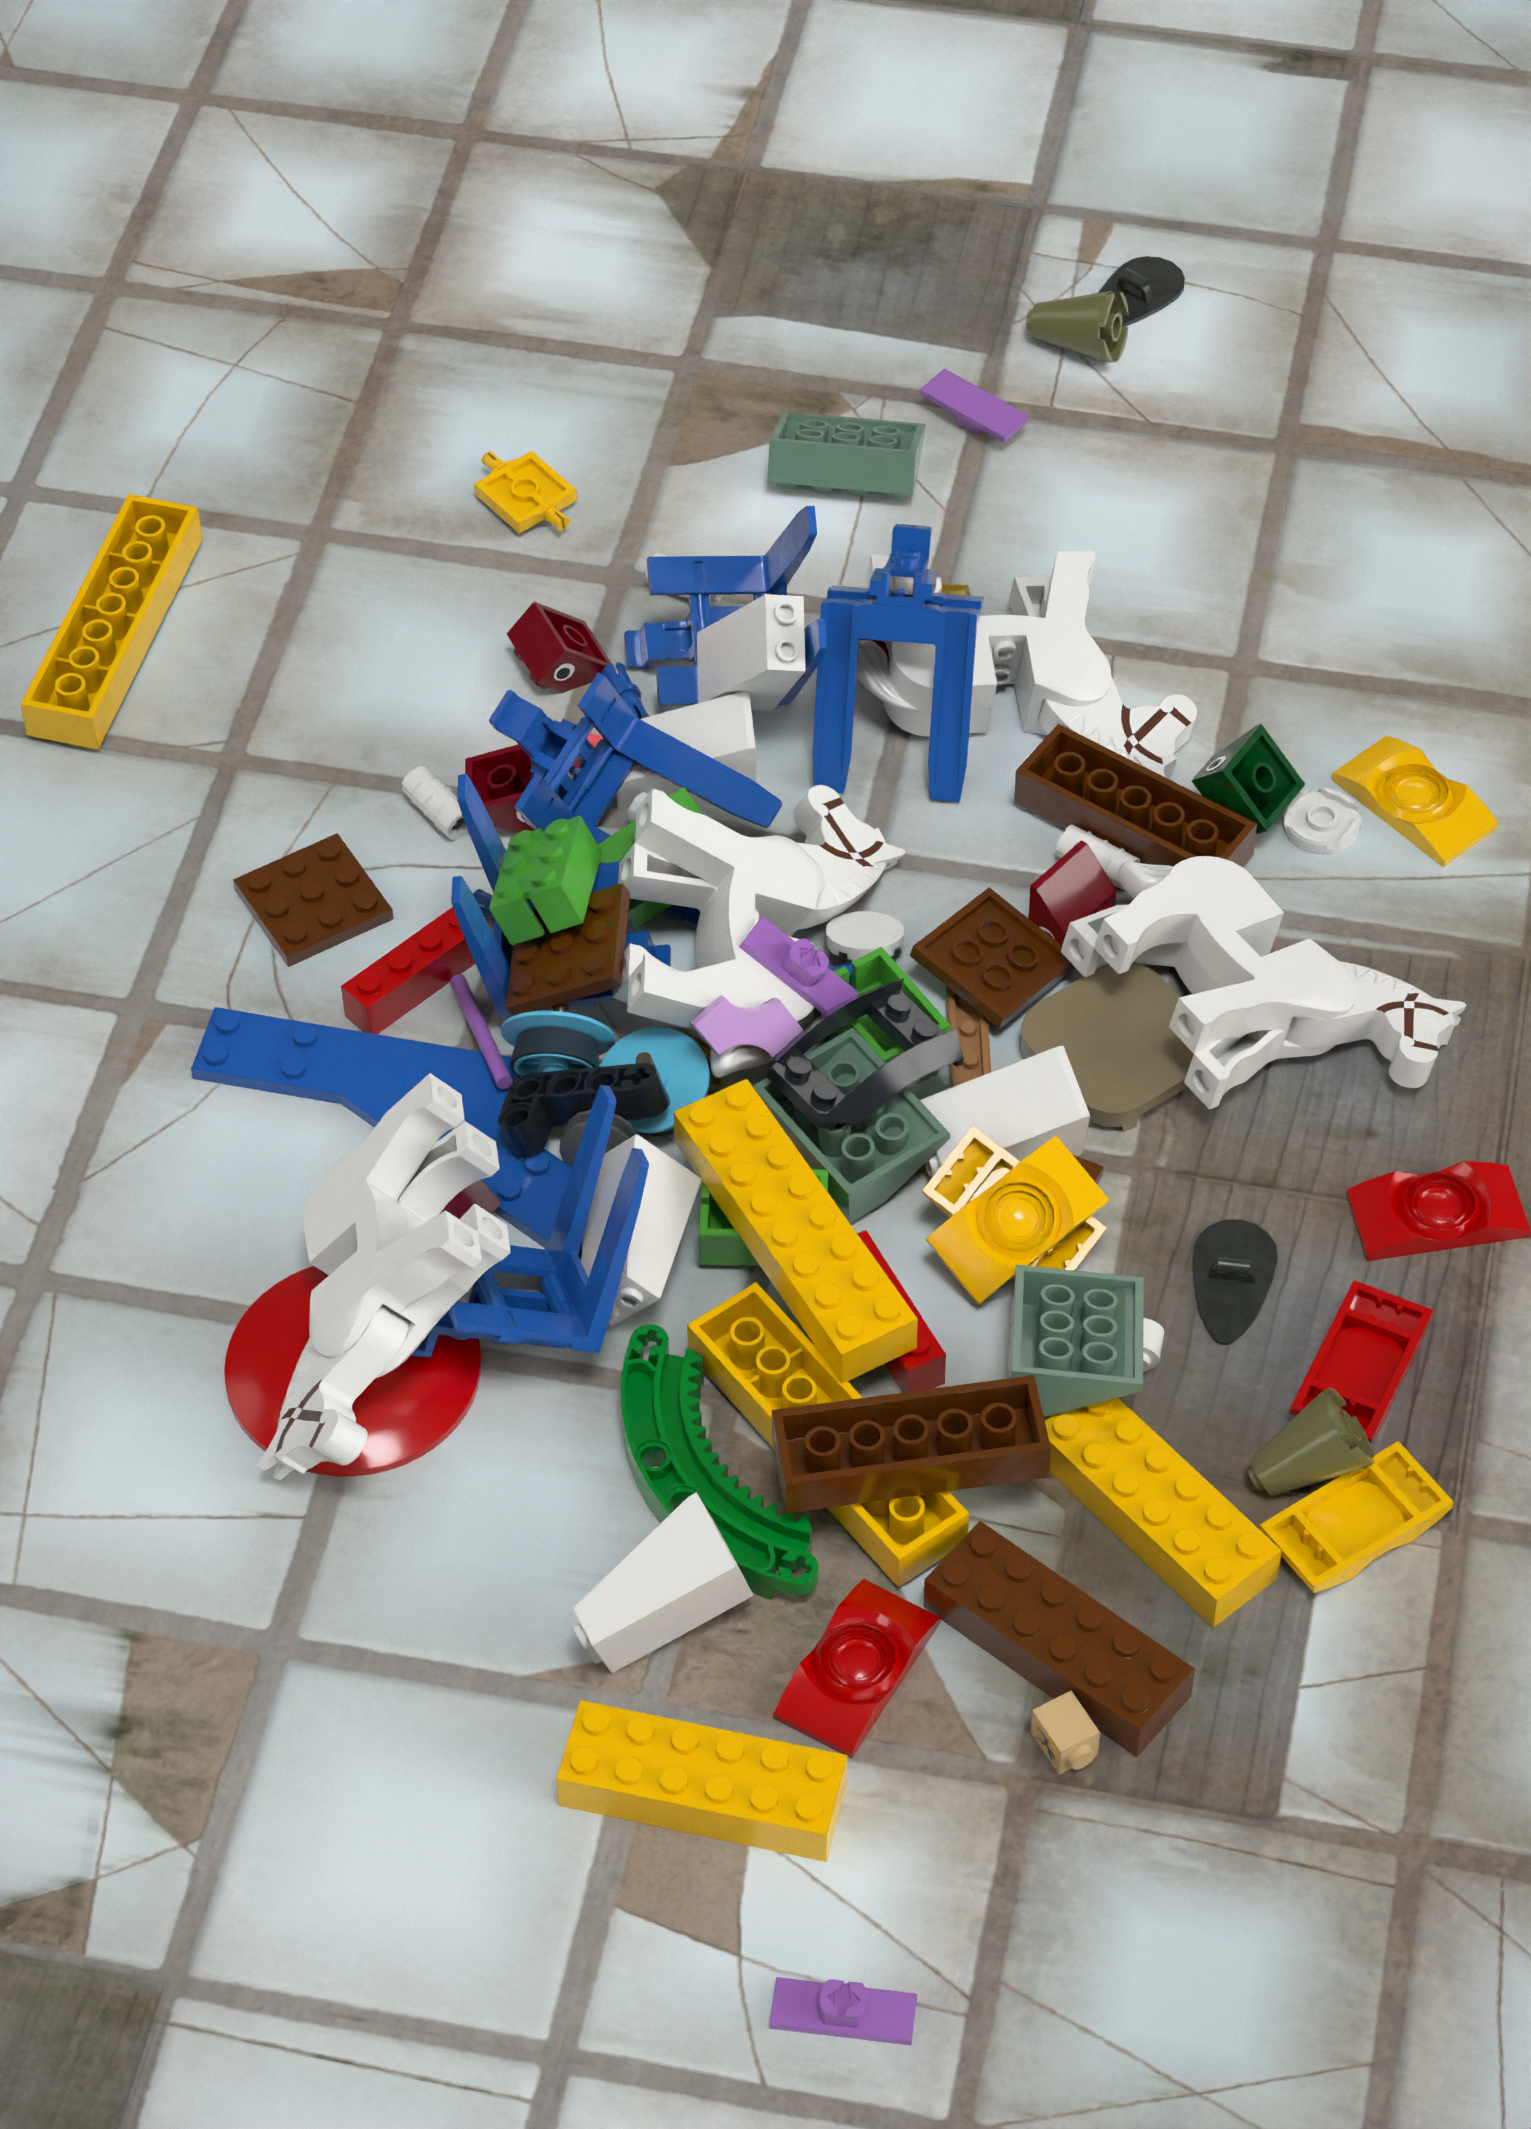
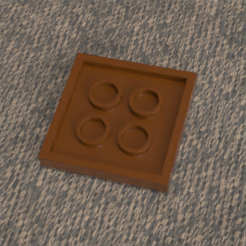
(313, 899)
(993, 957)
(574, 959)

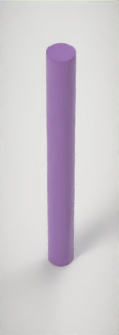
(481, 1031)

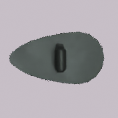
(1147, 285)
(1232, 1276)

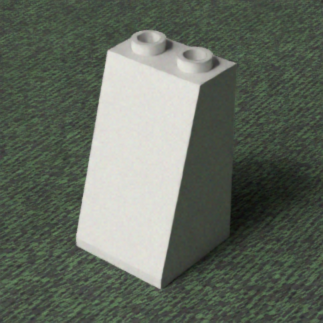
(754, 651)
(714, 727)
(1015, 1107)
(658, 1227)
(661, 1589)

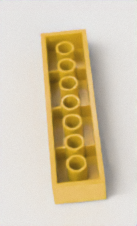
(112, 622)
(795, 1231)
(771, 1365)

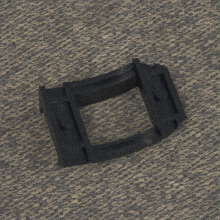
(924, 1047)

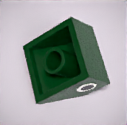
(1250, 778)

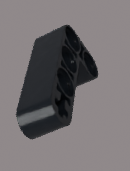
(553, 1097)

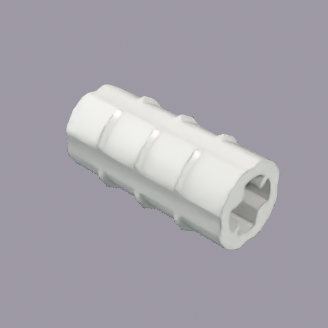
(435, 801)
(1107, 854)

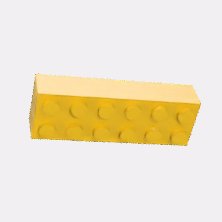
(1161, 1508)
(702, 1780)

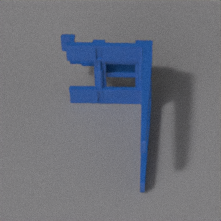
(719, 576)
(898, 616)
(625, 743)
(494, 952)
(572, 1308)

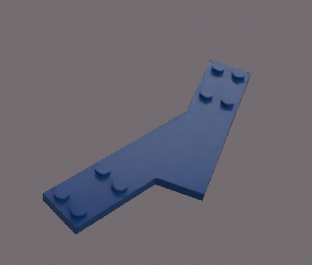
(368, 1078)

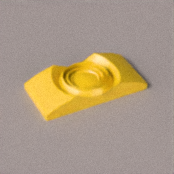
(1416, 799)
(976, 1167)
(1017, 1219)
(1357, 1518)

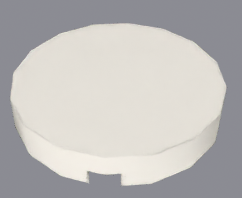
(1322, 821)
(864, 932)

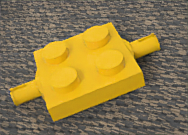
(525, 491)

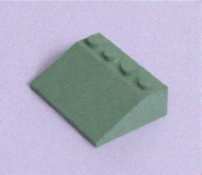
(845, 454)
(866, 1162)
(1076, 1335)

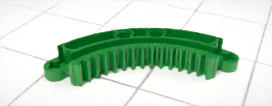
(666, 1430)

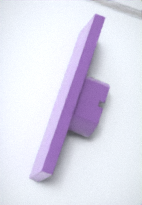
(974, 406)
(797, 965)
(843, 2010)

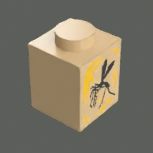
(1065, 1733)

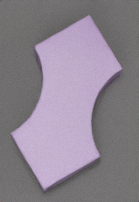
(729, 1025)

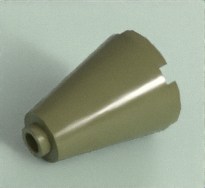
(1083, 324)
(1312, 1448)

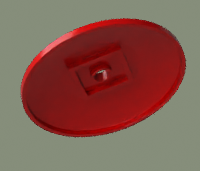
(402, 1410)

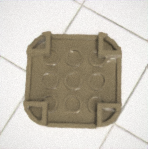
(1114, 1041)

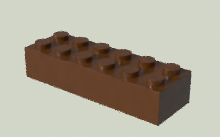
(1127, 803)
(910, 1444)
(1058, 1637)

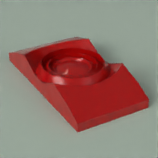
(1437, 1210)
(1366, 1354)
(855, 1667)

